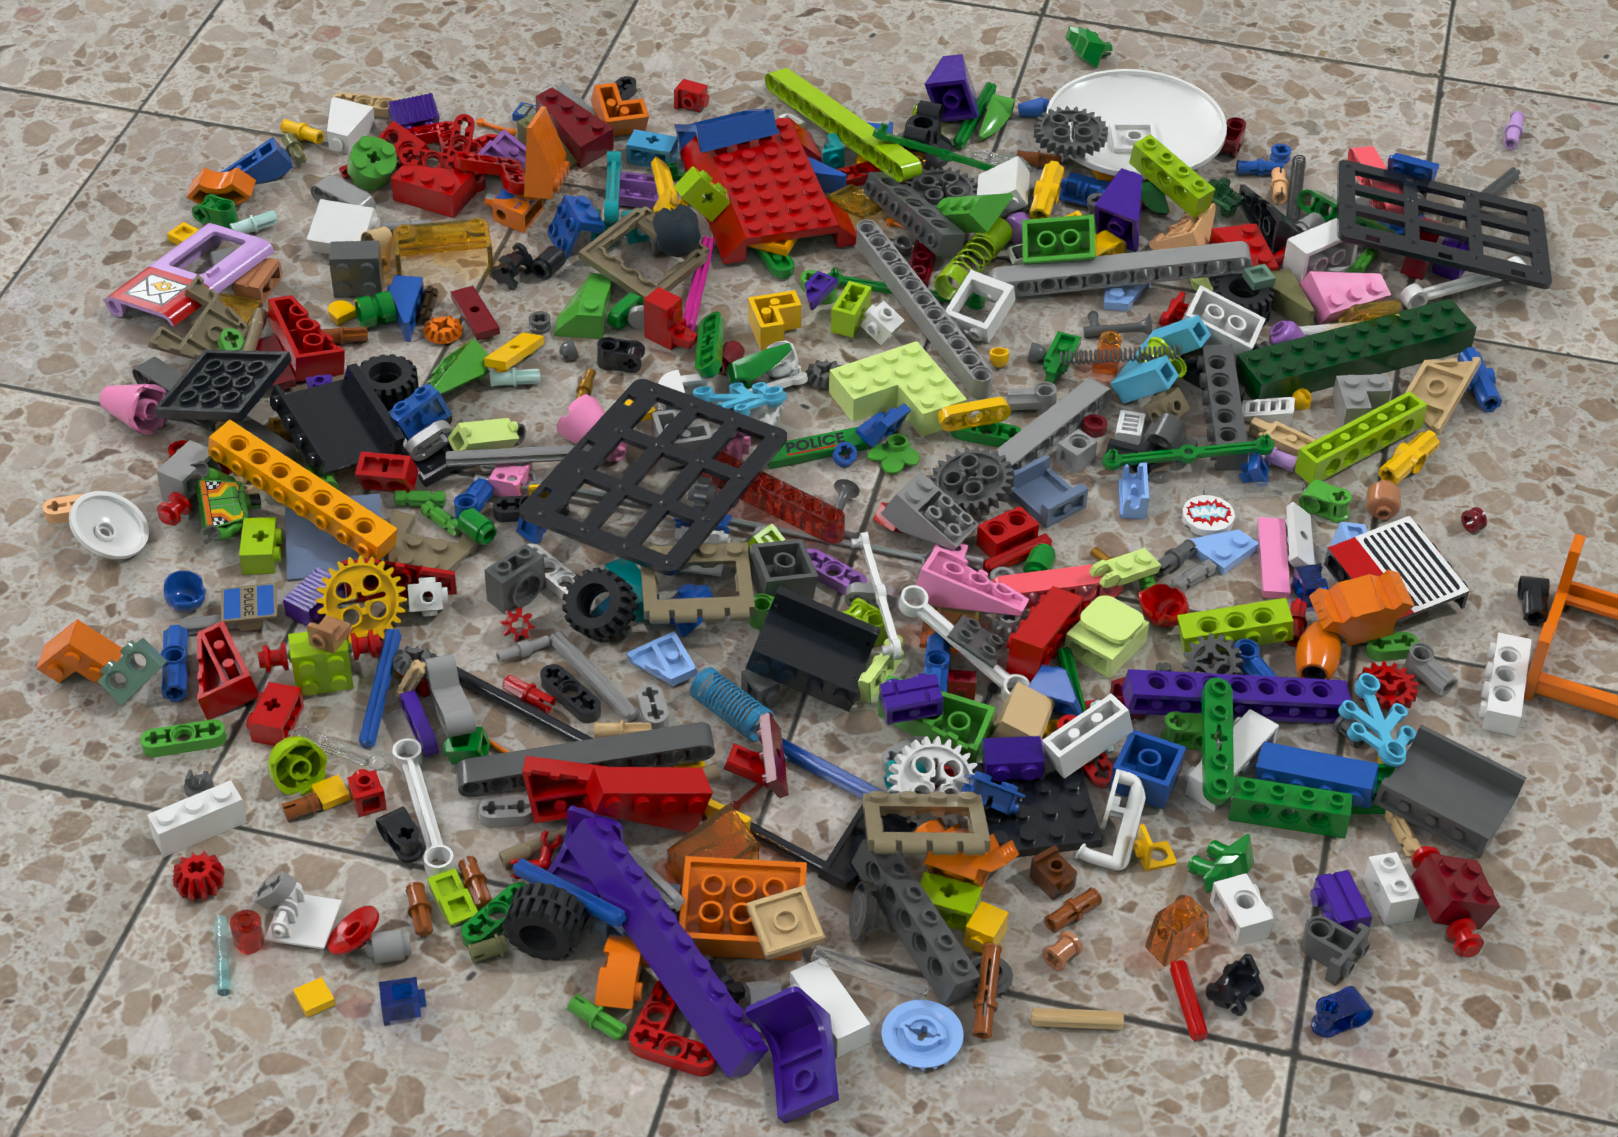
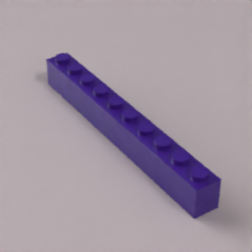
(667, 948)

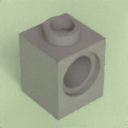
(1076, 451)

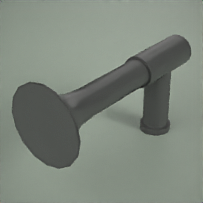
(1095, 329)
(845, 489)

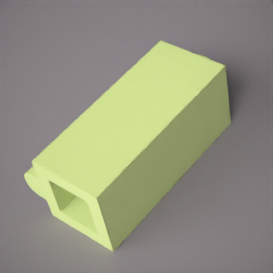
(484, 435)

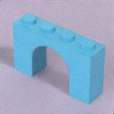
(1151, 377)

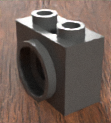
(515, 579)

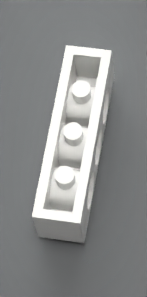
(1506, 684)

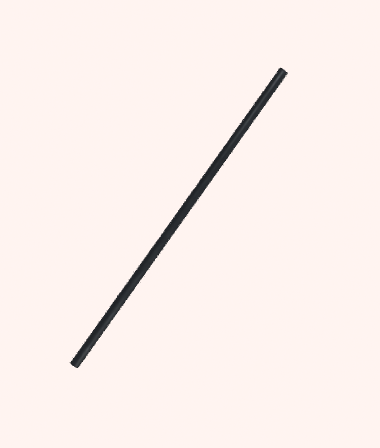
(572, 735)

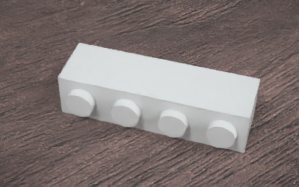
(1248, 739)

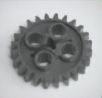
(1054, 132)
(950, 185)
(975, 479)

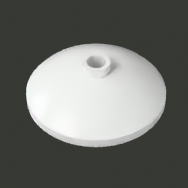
(108, 525)

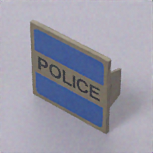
(249, 605)

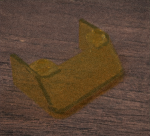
(442, 237)

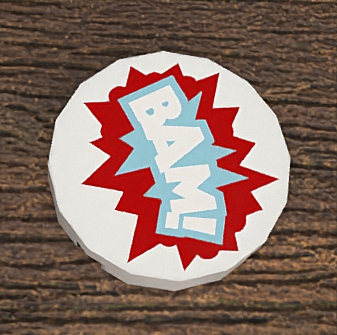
(1208, 515)

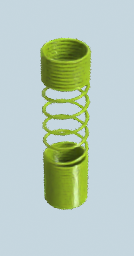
(983, 246)

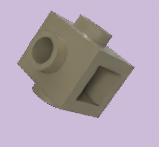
(1167, 401)

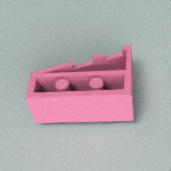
(1337, 291)

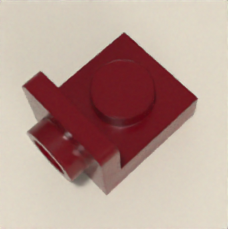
(962, 683)

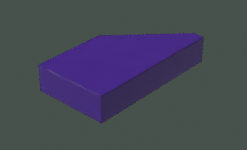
(818, 288)

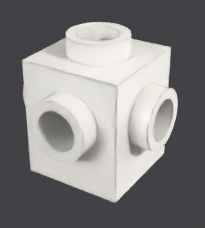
(881, 322)
(416, 596)

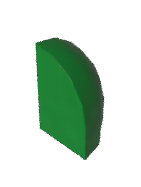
(1154, 198)

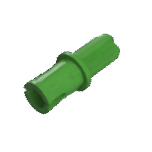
(596, 1017)

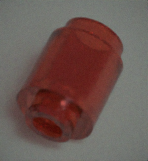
(247, 931)

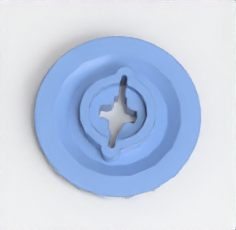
(907, 1022)

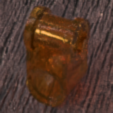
(1108, 340)

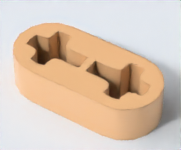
(63, 505)

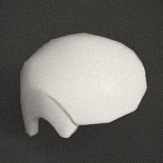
(784, 367)

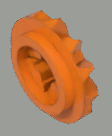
(450, 333)

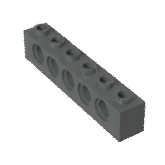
(915, 214)
(1223, 402)
(918, 924)

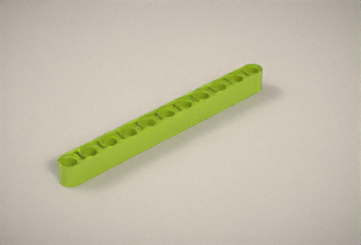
(850, 129)

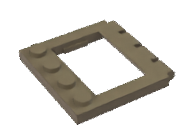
(629, 278)
(710, 609)
(918, 843)

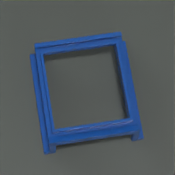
(728, 129)

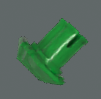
(1087, 45)
(1228, 862)

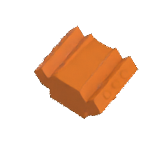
(1362, 606)
(966, 867)

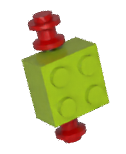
(318, 669)

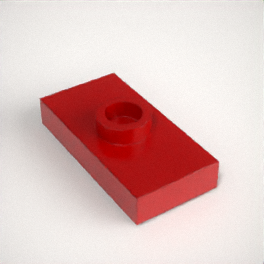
(745, 764)

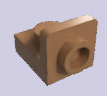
(328, 634)

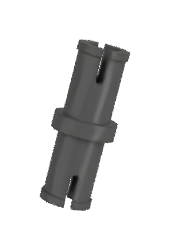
(1175, 557)

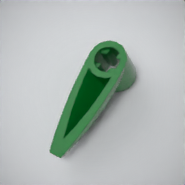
(755, 365)

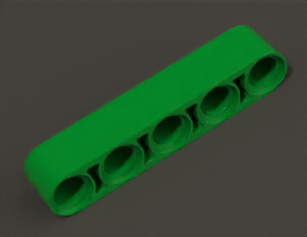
(1322, 203)

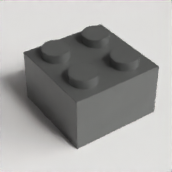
(356, 268)
(782, 565)

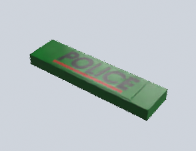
(815, 447)

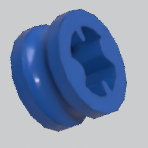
(1280, 152)
(847, 447)

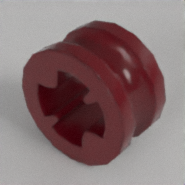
(1474, 519)

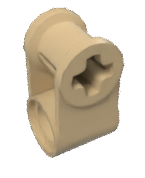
(385, 237)

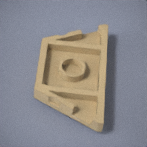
(1441, 387)

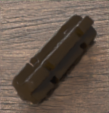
(427, 304)

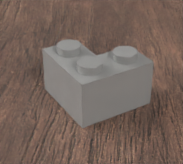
(1358, 395)
(692, 439)

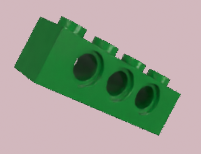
(1290, 807)

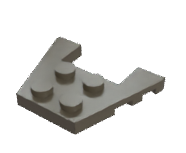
(205, 330)
(424, 550)

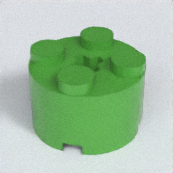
(371, 163)

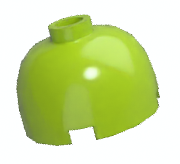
(296, 765)

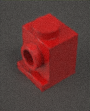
(691, 96)
(363, 786)

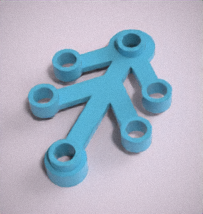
(742, 398)
(1390, 751)

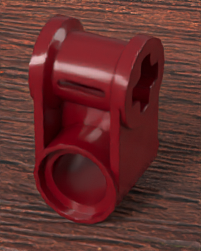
(1234, 136)

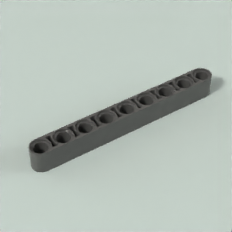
(161, 374)
(638, 749)

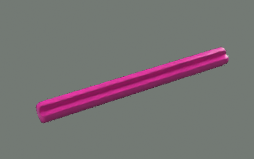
(697, 287)

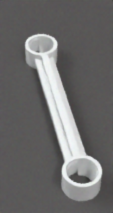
(1415, 296)
(944, 627)
(422, 806)

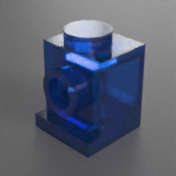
(1308, 580)
(401, 999)

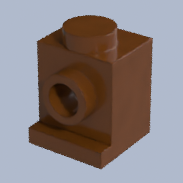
(1053, 873)

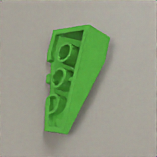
(587, 309)
(460, 368)

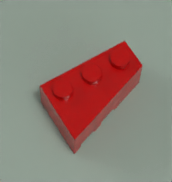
(434, 189)
(1253, 237)
(222, 673)
(555, 787)

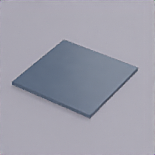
(312, 548)

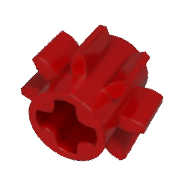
(514, 617)

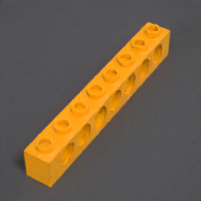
(302, 491)

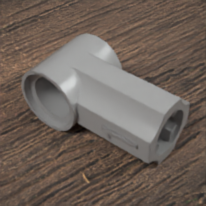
(1038, 398)
(1424, 666)

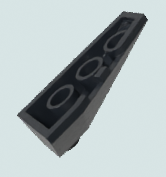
(1272, 223)

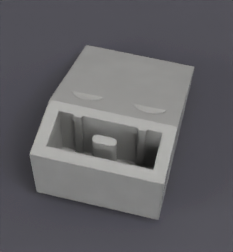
(929, 514)

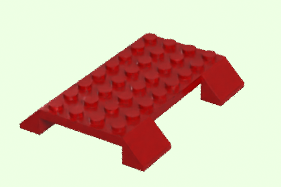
(769, 192)

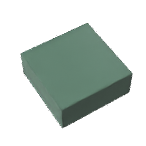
(1258, 277)

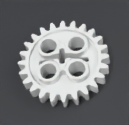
(908, 778)

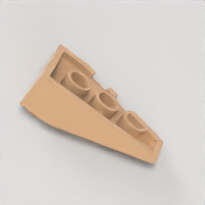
(1187, 232)

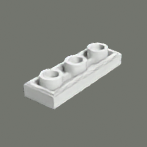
(1299, 536)

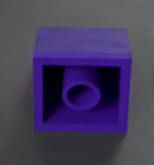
(953, 87)
(1121, 208)

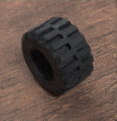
(1238, 291)
(391, 378)
(583, 593)
(544, 921)

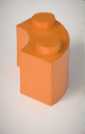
(228, 185)
(620, 977)

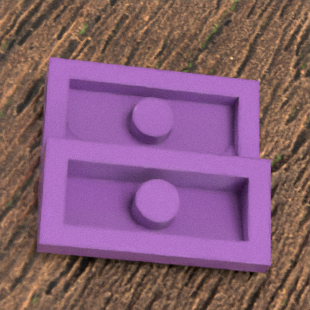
(505, 146)
(637, 190)

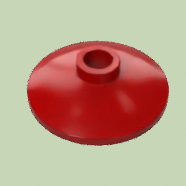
(353, 930)

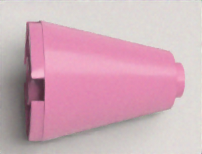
(134, 405)
(582, 417)

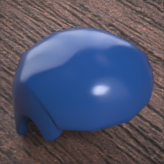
(184, 591)

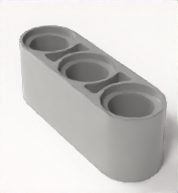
(337, 190)

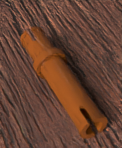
(983, 1024)

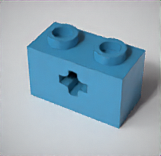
(645, 146)

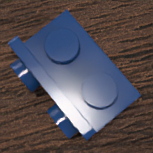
(419, 411)
(882, 425)

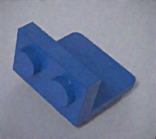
(1412, 166)
(570, 218)

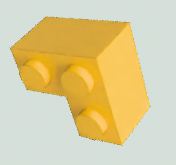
(772, 315)

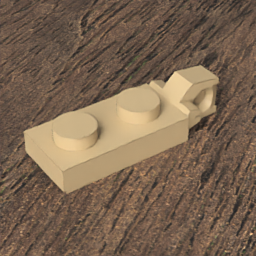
(1284, 437)

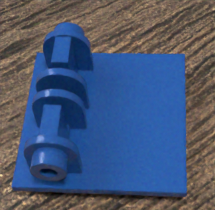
(1078, 188)

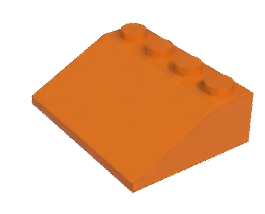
(545, 158)
(717, 899)

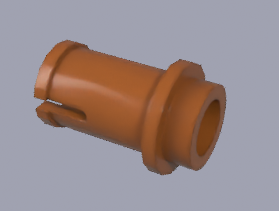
(301, 806)

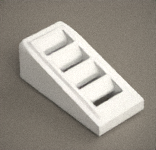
(1270, 410)
(1130, 427)

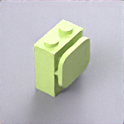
(1107, 635)

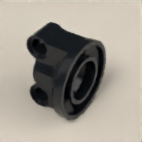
(926, 129)

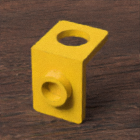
(1143, 850)

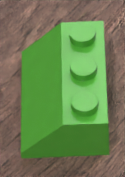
(974, 212)
(1059, 239)

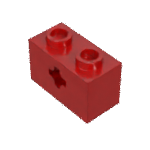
(275, 713)

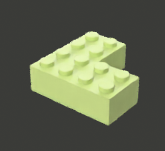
(892, 379)

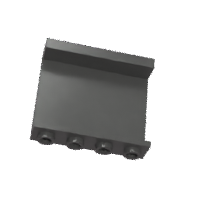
(1450, 791)

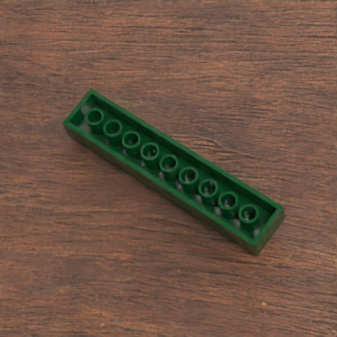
(1356, 349)

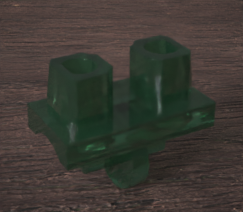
(1225, 197)

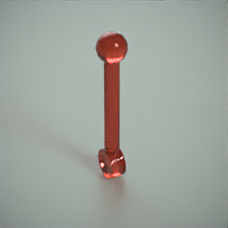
(736, 804)

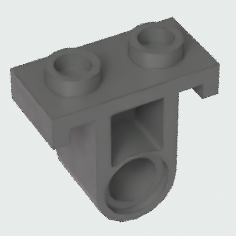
(1168, 434)
(1334, 946)

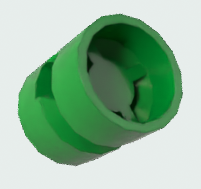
(375, 309)

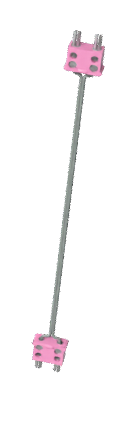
(515, 478)

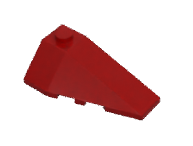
(409, 575)

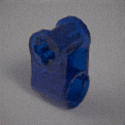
(1340, 1012)

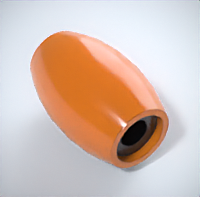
(1317, 653)

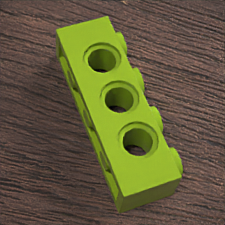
(1171, 176)
(1258, 621)

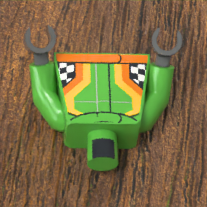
(221, 503)

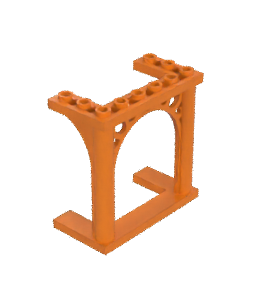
(1581, 597)

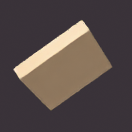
(785, 922)

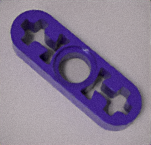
(419, 723)

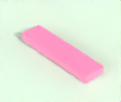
(1273, 558)

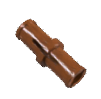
(1073, 910)

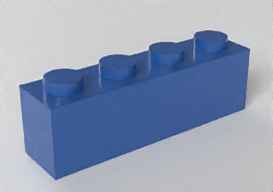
(1318, 771)

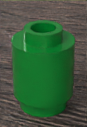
(476, 526)
(1040, 558)

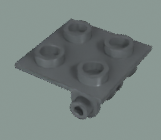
(978, 641)

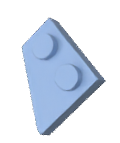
(1122, 297)
(1225, 549)
(664, 659)

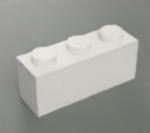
(1087, 735)
(197, 818)
(848, 1023)

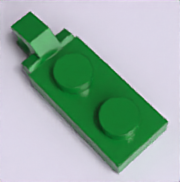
(1052, 361)

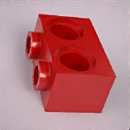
(403, 139)
(386, 472)
(1006, 531)

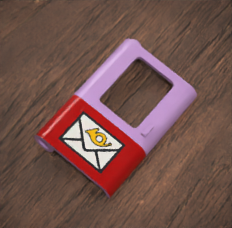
(163, 284)

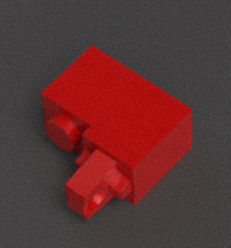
(665, 322)

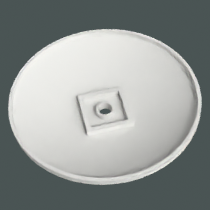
(1141, 105)

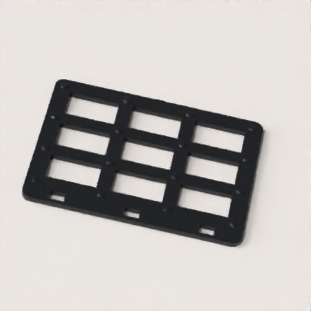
(1411, 246)
(617, 427)

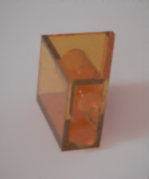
(717, 837)

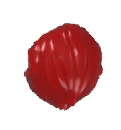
(1163, 604)

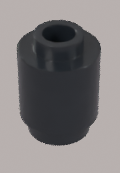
(548, 262)

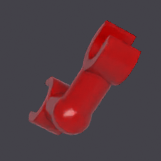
(546, 852)

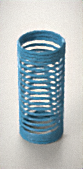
(751, 719)

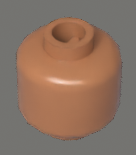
(1383, 499)

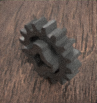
(1225, 662)

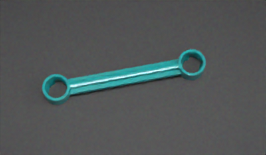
(611, 201)

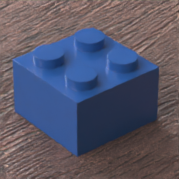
(1154, 763)

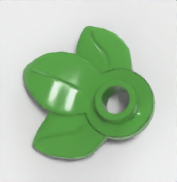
(894, 454)

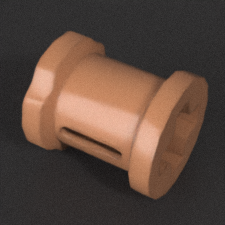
(1062, 950)

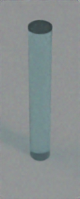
(222, 956)

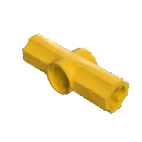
(1047, 191)
(1409, 457)

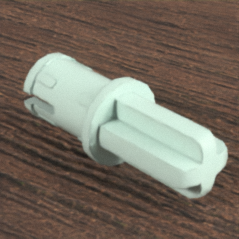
(255, 223)
(515, 377)

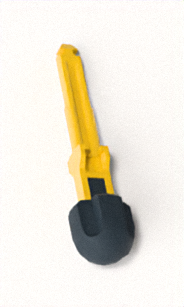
(675, 221)

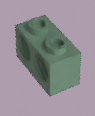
(134, 673)

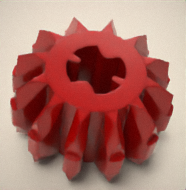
(198, 876)

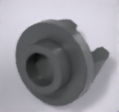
(197, 783)

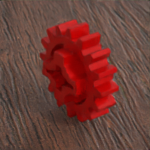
(1394, 685)

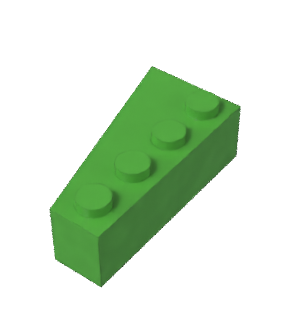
(962, 722)

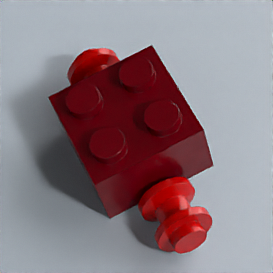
(1454, 896)

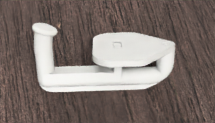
(1130, 820)

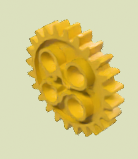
(355, 575)

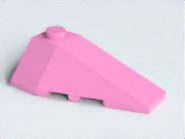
(958, 586)

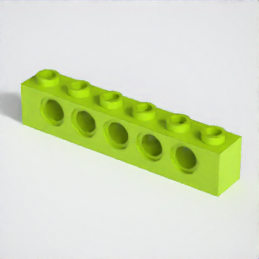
(1361, 438)

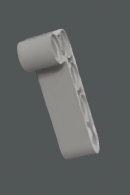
(448, 697)

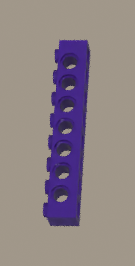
(1272, 697)

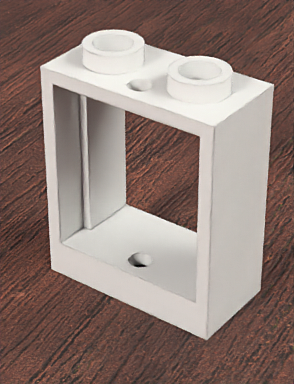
(986, 287)

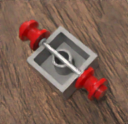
(178, 487)

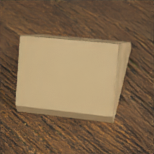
(1023, 713)

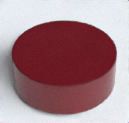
(1094, 425)

